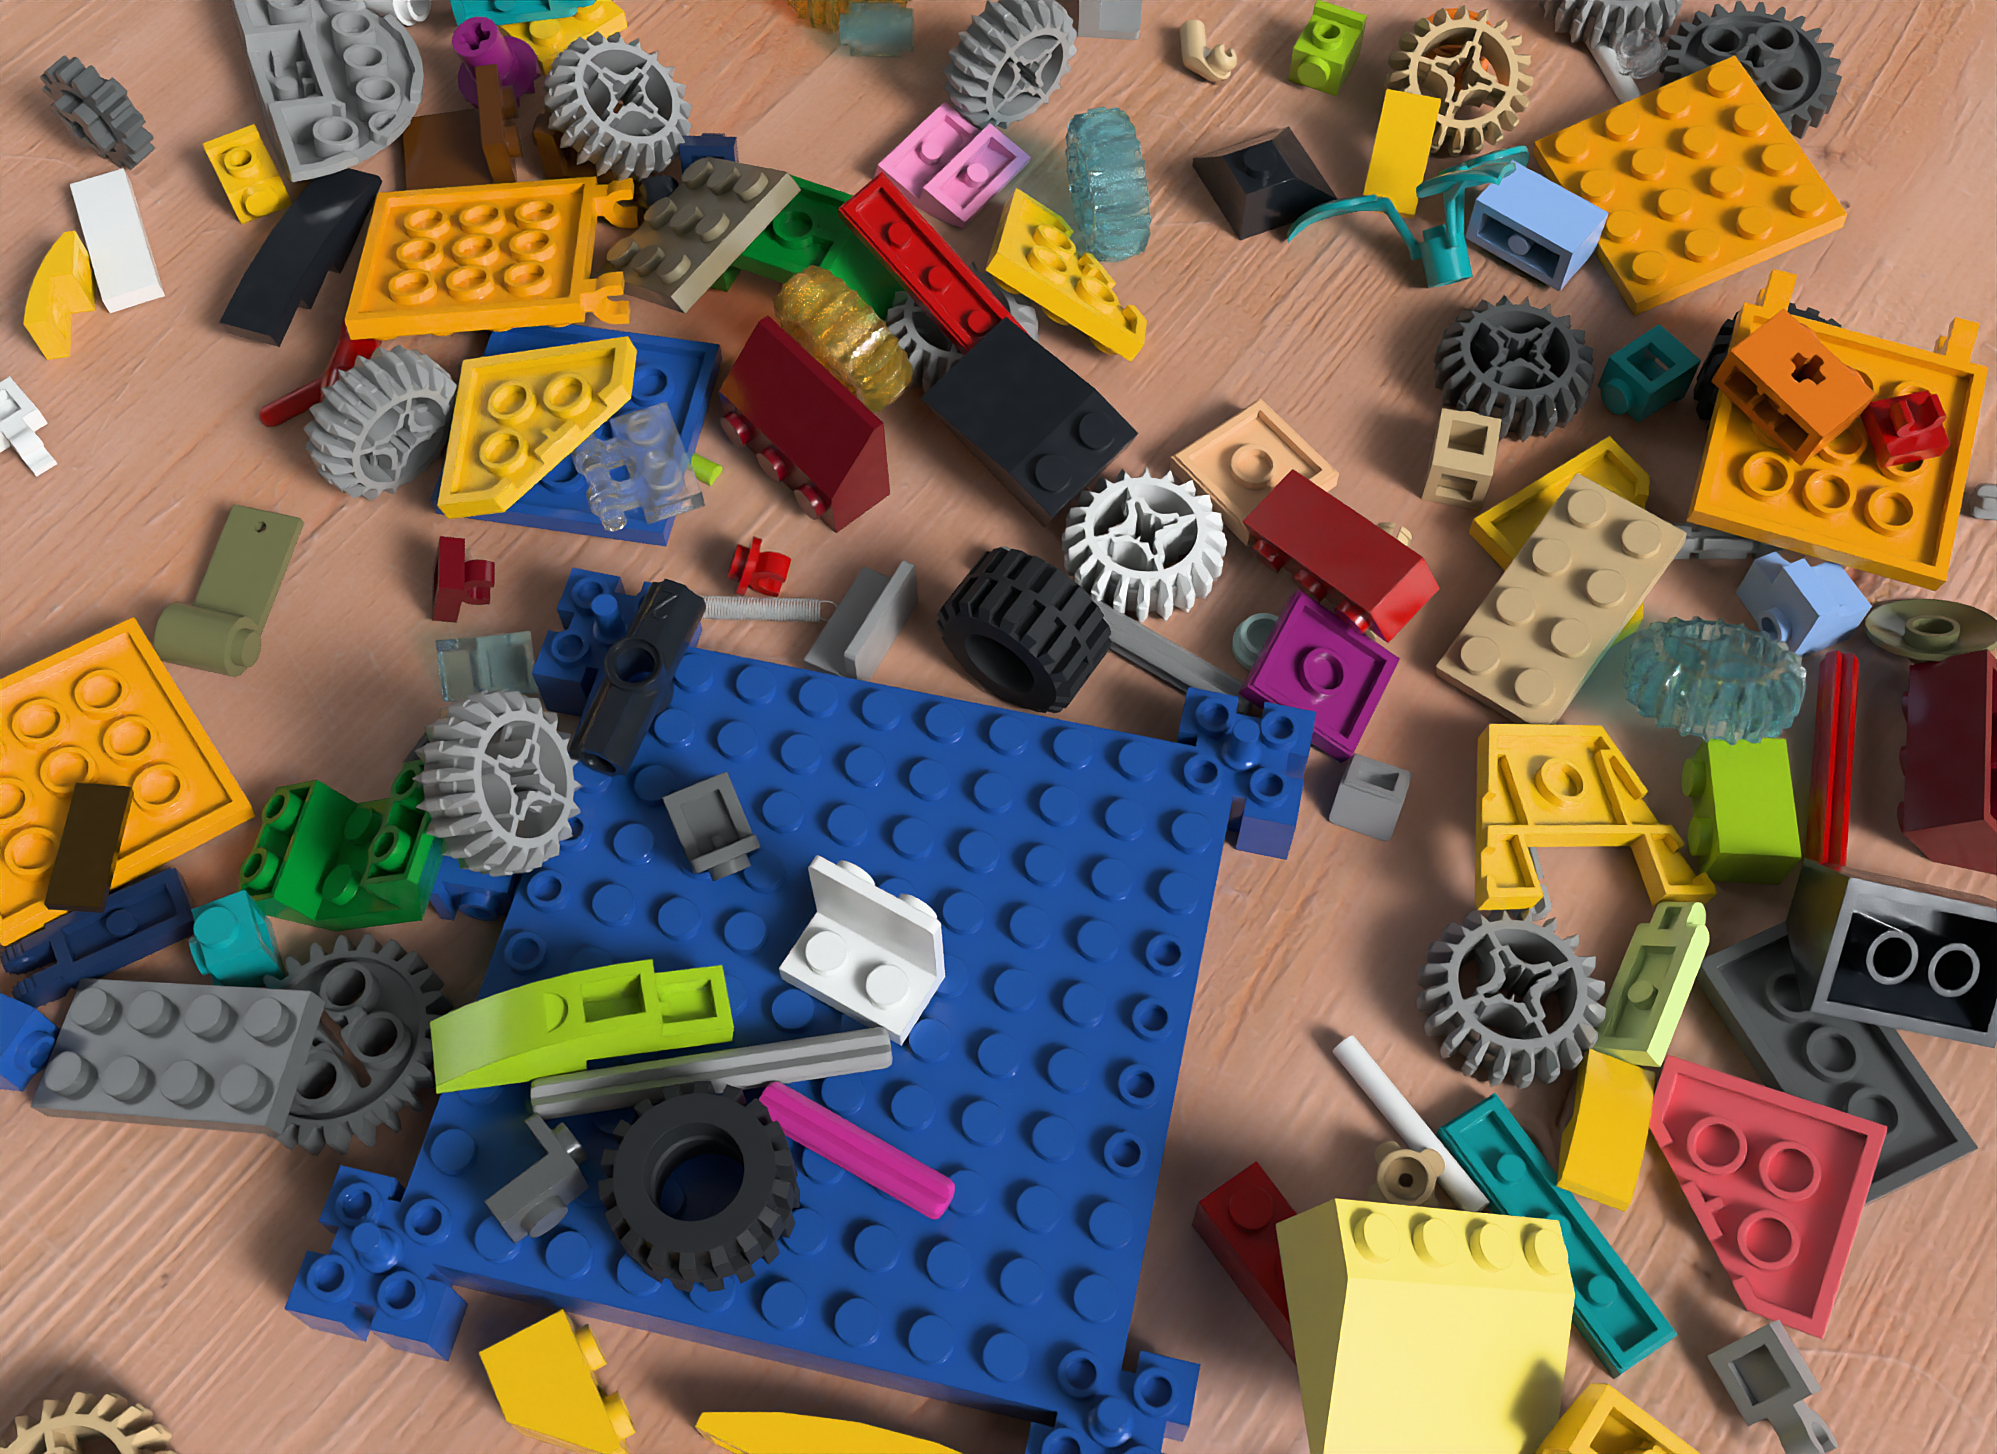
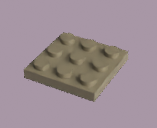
(698, 230)

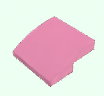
(952, 166)

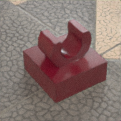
(458, 580)

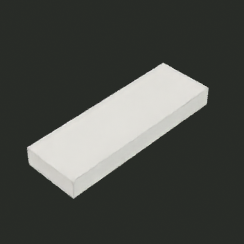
(116, 240)

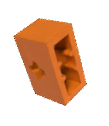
(1793, 386)

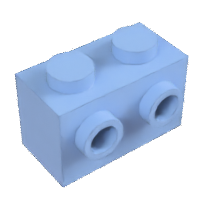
(1543, 224)

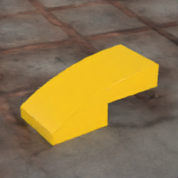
(1402, 149)
(59, 289)
(1607, 1131)

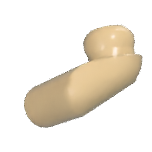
(1208, 63)

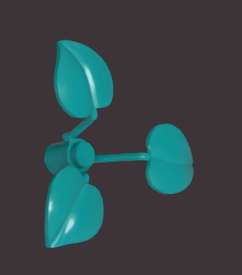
(1444, 246)

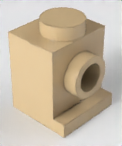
(1462, 459)

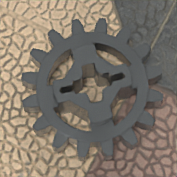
(97, 112)

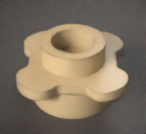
(1393, 1163)

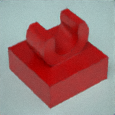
(1906, 428)

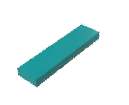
(1518, 1181)

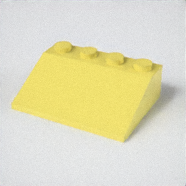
(1426, 1327)

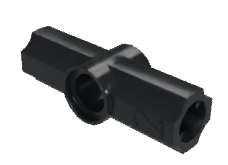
(624, 709)

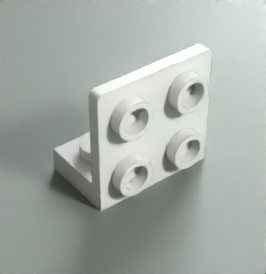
(867, 950)

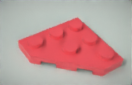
(1770, 1185)

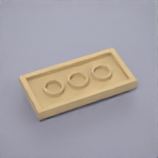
(1560, 604)

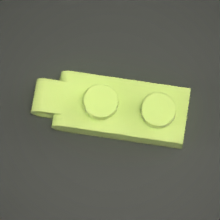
(1654, 984)

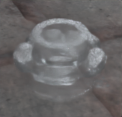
(1639, 53)

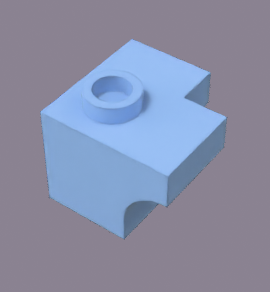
(1802, 603)

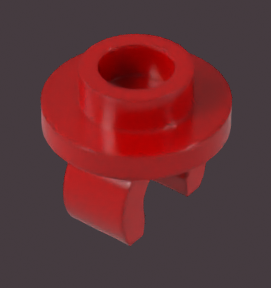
(758, 569)

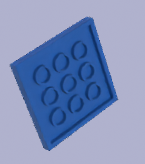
(665, 371)

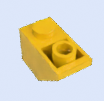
(552, 1387)

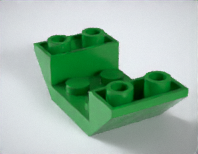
(813, 234)
(344, 860)

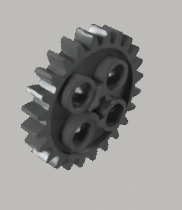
(1776, 53)
(396, 1003)

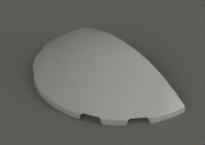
(328, 80)

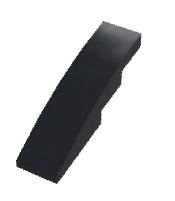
(298, 254)

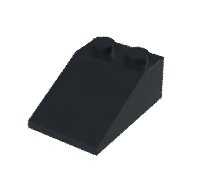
(1029, 420)

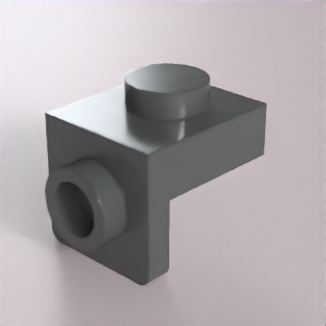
(712, 826)
(540, 1194)

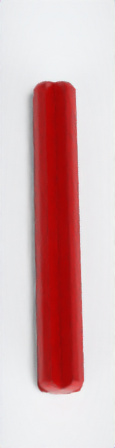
(1832, 759)

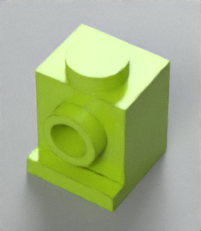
(1327, 48)

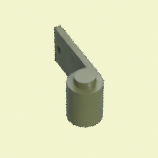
(235, 597)

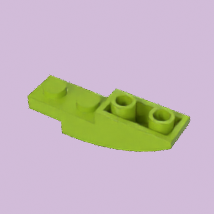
(578, 1018)

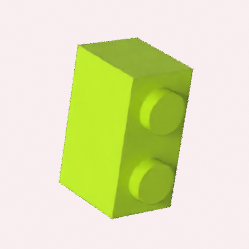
(1742, 811)

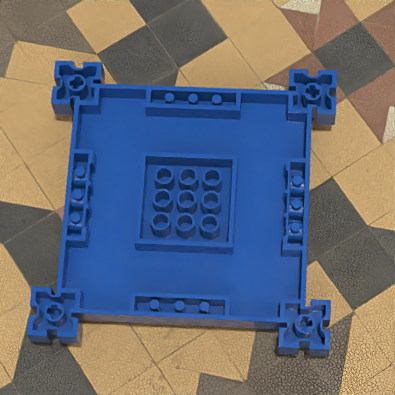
(1036, 1079)

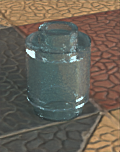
(877, 29)

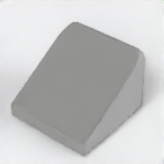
(1370, 797)

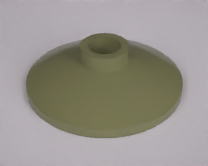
(1930, 629)

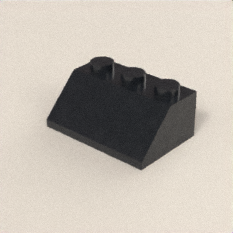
(1895, 952)

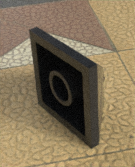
(1263, 182)

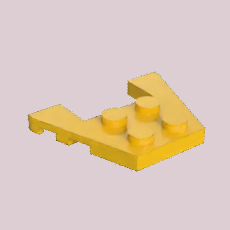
(1566, 791)

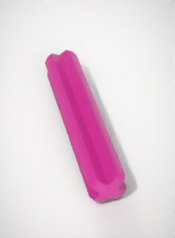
(858, 1151)

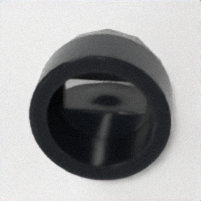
(654, 189)

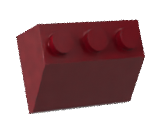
(805, 427)
(1952, 761)

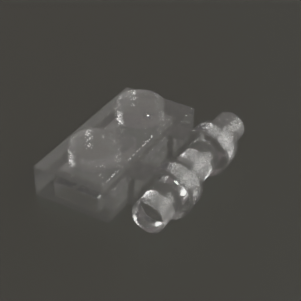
(656, 464)

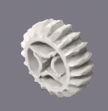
(1163, 519)

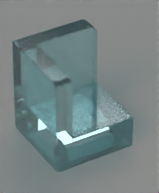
(486, 663)

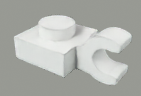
(18, 425)

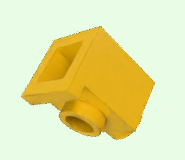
(247, 174)

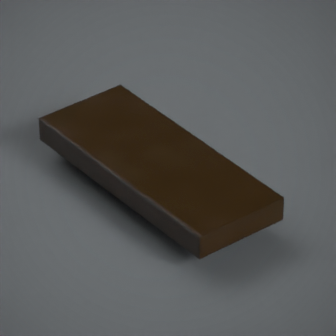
(89, 848)

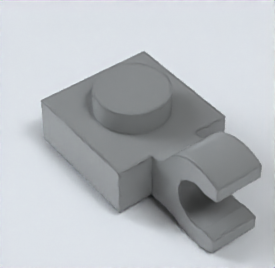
(1770, 1382)

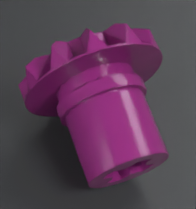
(481, 43)

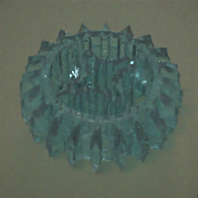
(1108, 184)
(1714, 680)

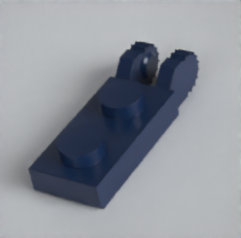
(95, 944)

